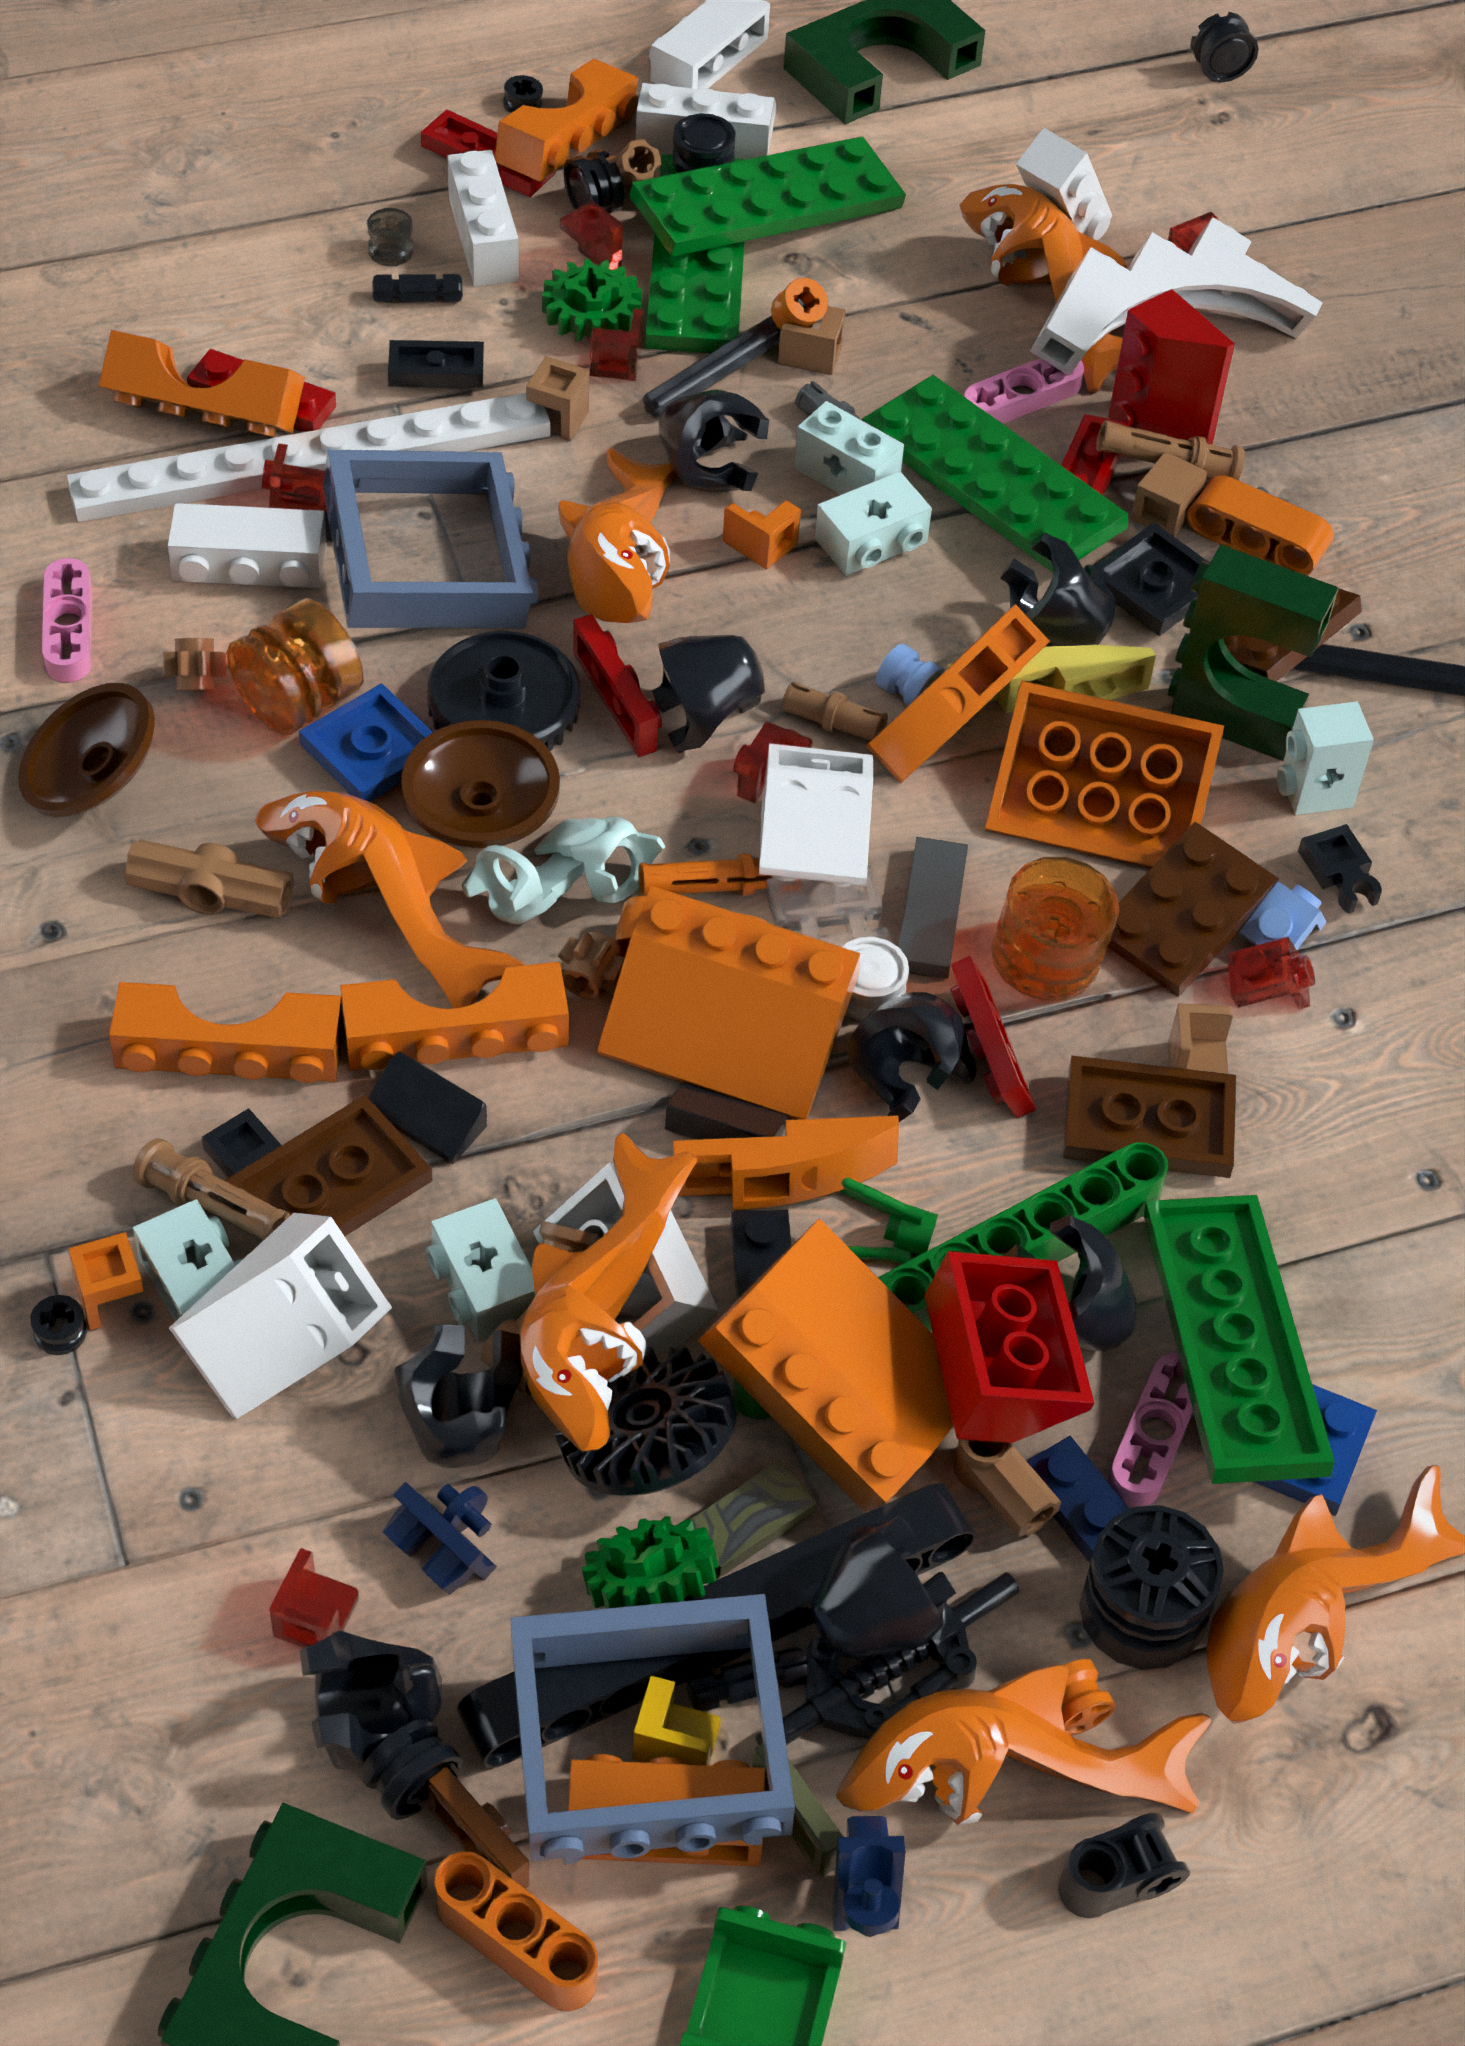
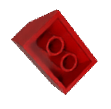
(1171, 370)
(1006, 1346)

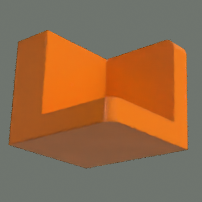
(761, 536)
(104, 1273)

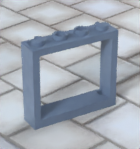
(426, 603)
(637, 1634)

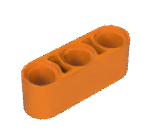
(1260, 524)
(506, 1902)

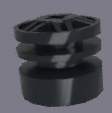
(1146, 1616)

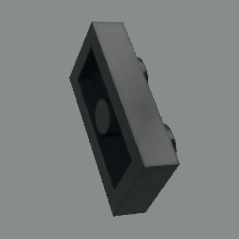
(436, 364)
(757, 1243)

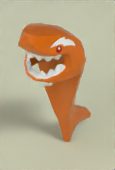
(1023, 218)
(602, 555)
(370, 849)
(571, 1322)
(1304, 1590)
(973, 1731)

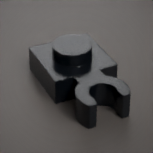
(1340, 860)

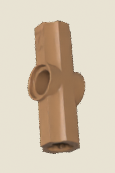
(209, 878)

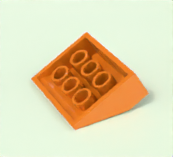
(1101, 775)
(728, 1003)
(838, 1366)

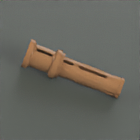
(1151, 446)
(178, 1170)

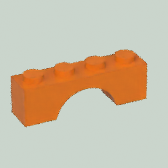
(543, 138)
(255, 394)
(519, 1015)
(291, 1041)

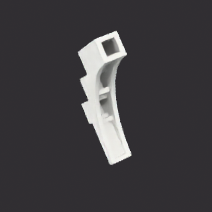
(1208, 277)

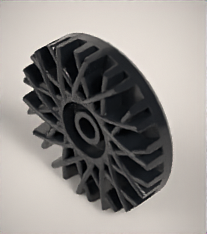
(507, 681)
(662, 1424)

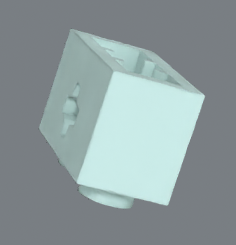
(844, 450)
(873, 523)
(1325, 758)
(183, 1255)
(482, 1266)

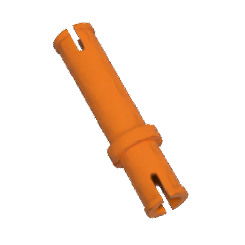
(704, 876)

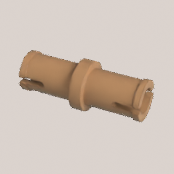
(833, 711)

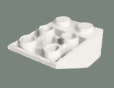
(816, 815)
(280, 1313)

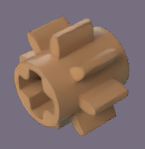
(194, 664)
(591, 964)

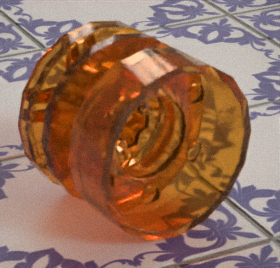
(295, 666)
(1054, 928)

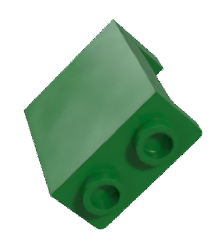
(765, 1982)

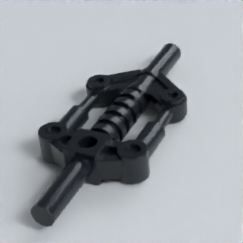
(837, 1699)

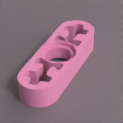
(1004, 404)
(77, 634)
(1138, 1443)

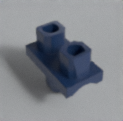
(458, 1555)
(868, 1877)

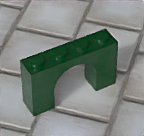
(827, 58)
(1255, 600)
(296, 1871)

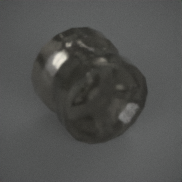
(390, 236)

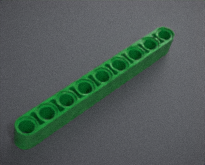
(1105, 1182)

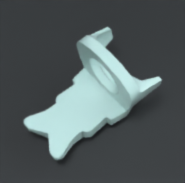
(593, 843)
(527, 895)

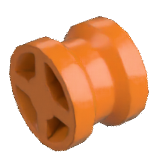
(788, 310)
(1083, 1701)

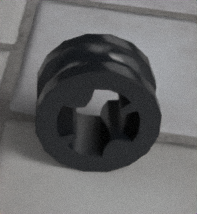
(519, 86)
(71, 1333)

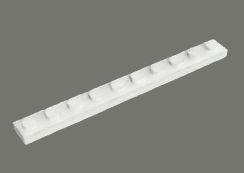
(240, 466)

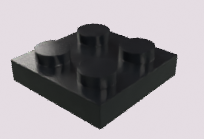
(1152, 577)

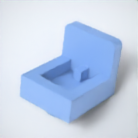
(1284, 915)

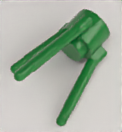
(907, 1226)

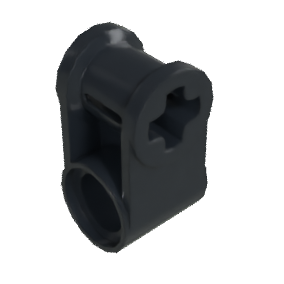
(1129, 1859)

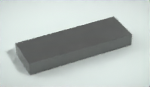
(932, 906)

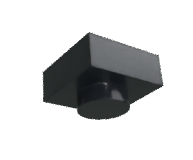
(239, 1142)

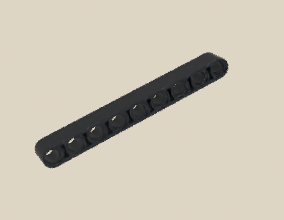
(590, 1692)

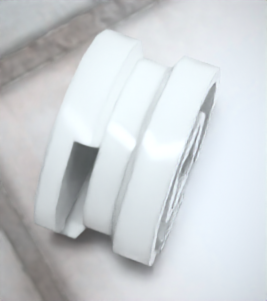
(881, 975)

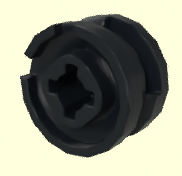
(1224, 47)
(702, 142)
(594, 180)
(405, 1764)

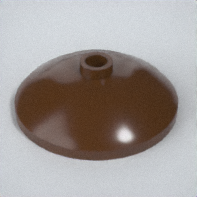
(87, 750)
(478, 766)

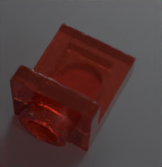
(596, 232)
(292, 485)
(752, 759)
(1269, 973)

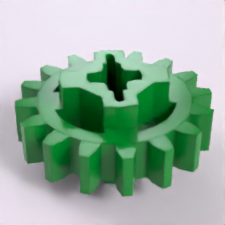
(590, 299)
(650, 1564)

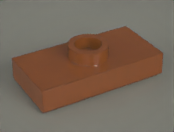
(476, 1826)

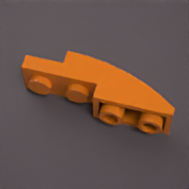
(958, 694)
(794, 1166)

